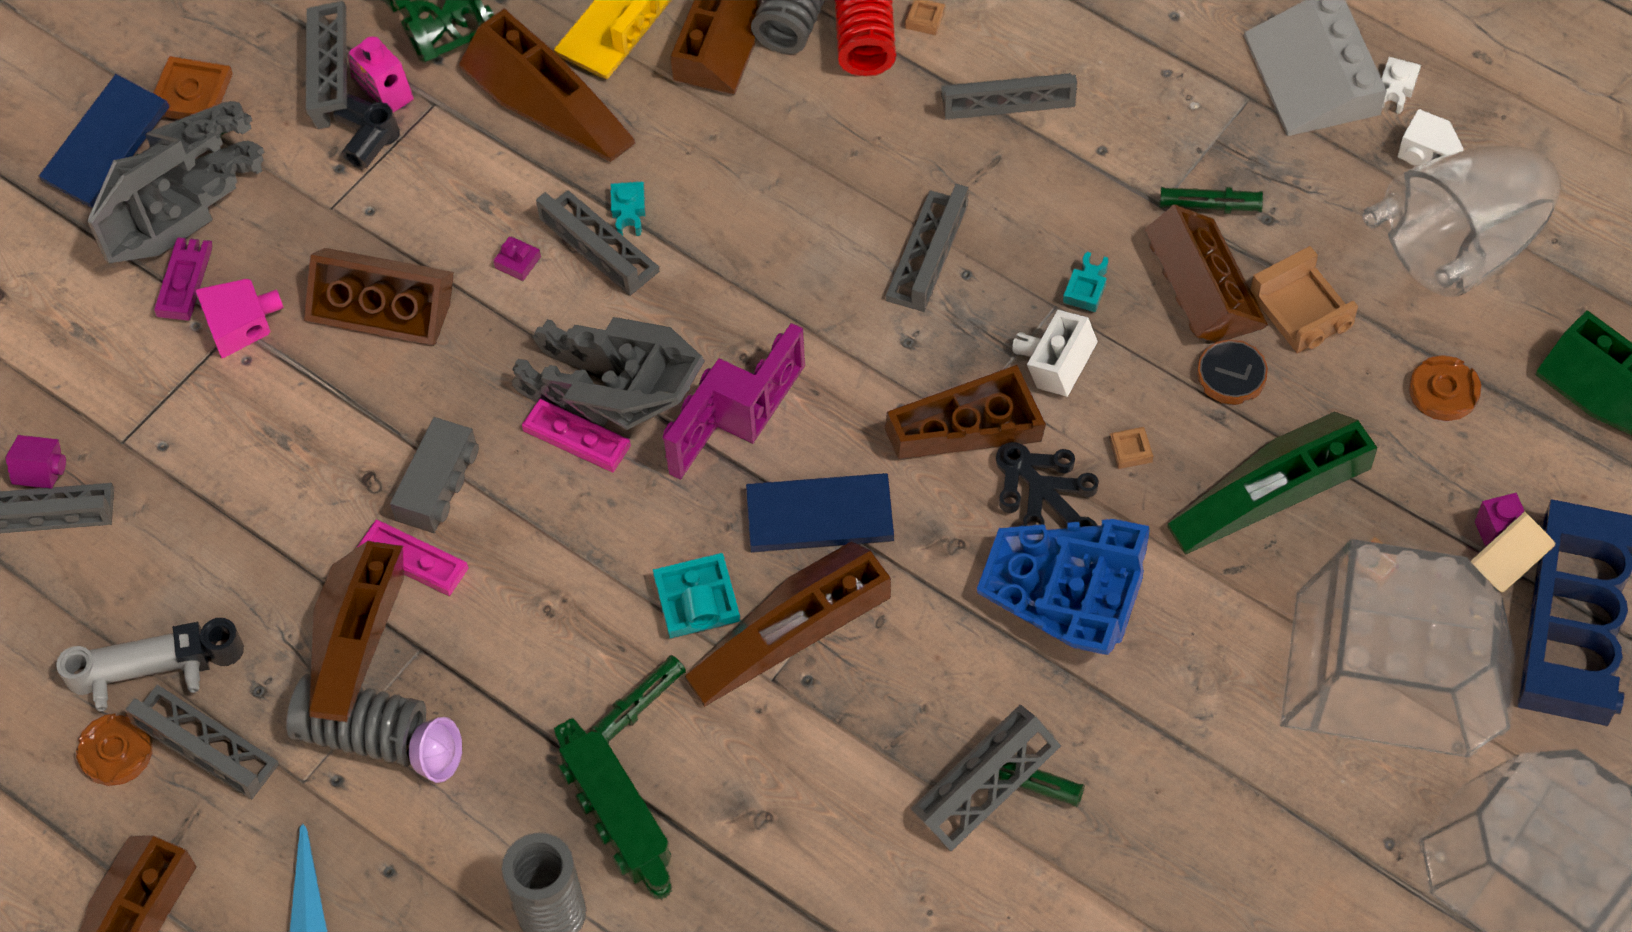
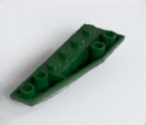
(1593, 371)
(1277, 478)

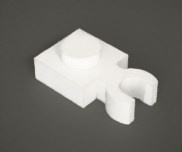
(1399, 81)

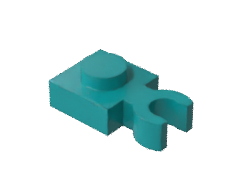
(628, 205)
(1087, 285)

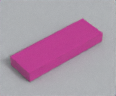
(576, 435)
(421, 559)

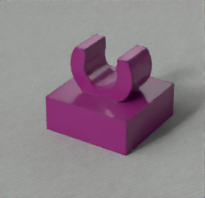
(517, 258)

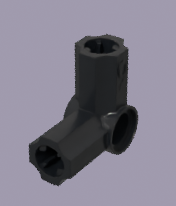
(375, 129)

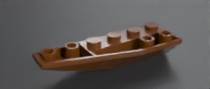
(715, 44)
(541, 87)
(793, 618)
(350, 625)
(139, 887)

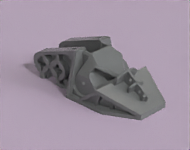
(146, 212)
(639, 362)

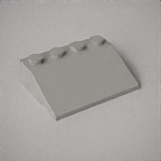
(1316, 66)

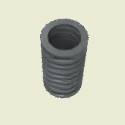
(785, 24)
(376, 726)
(544, 884)

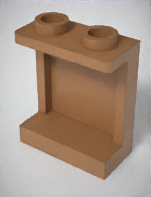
(1301, 301)

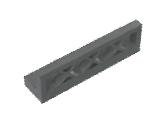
(319, 59)
(1009, 96)
(595, 247)
(934, 252)
(42, 510)
(198, 748)
(977, 767)

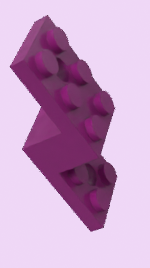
(734, 400)

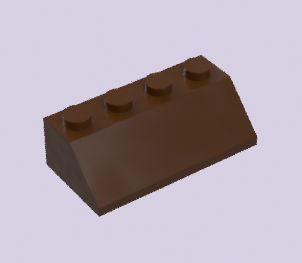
(1204, 275)
(377, 295)

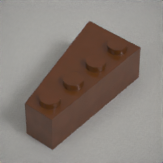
(967, 417)

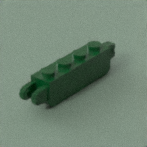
(616, 807)

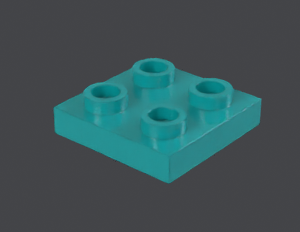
(696, 595)

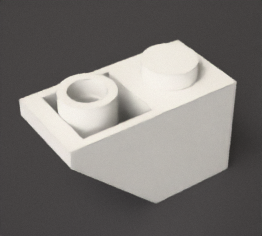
(1428, 139)

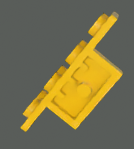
(608, 33)

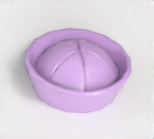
(436, 749)

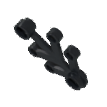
(1041, 486)

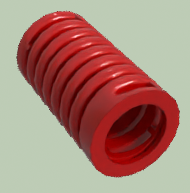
(865, 36)

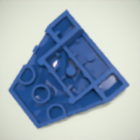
(1069, 579)

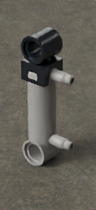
(183, 649)

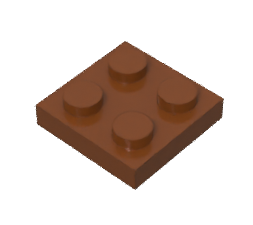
(192, 86)

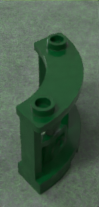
(426, 32)

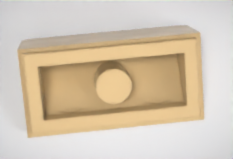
(1513, 552)

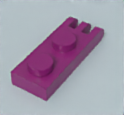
(182, 279)

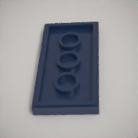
(107, 132)
(819, 512)

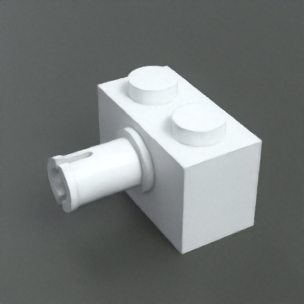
(1060, 352)

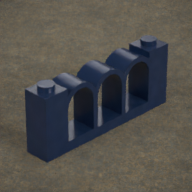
(1561, 688)

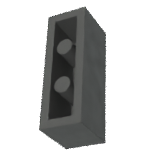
(434, 475)

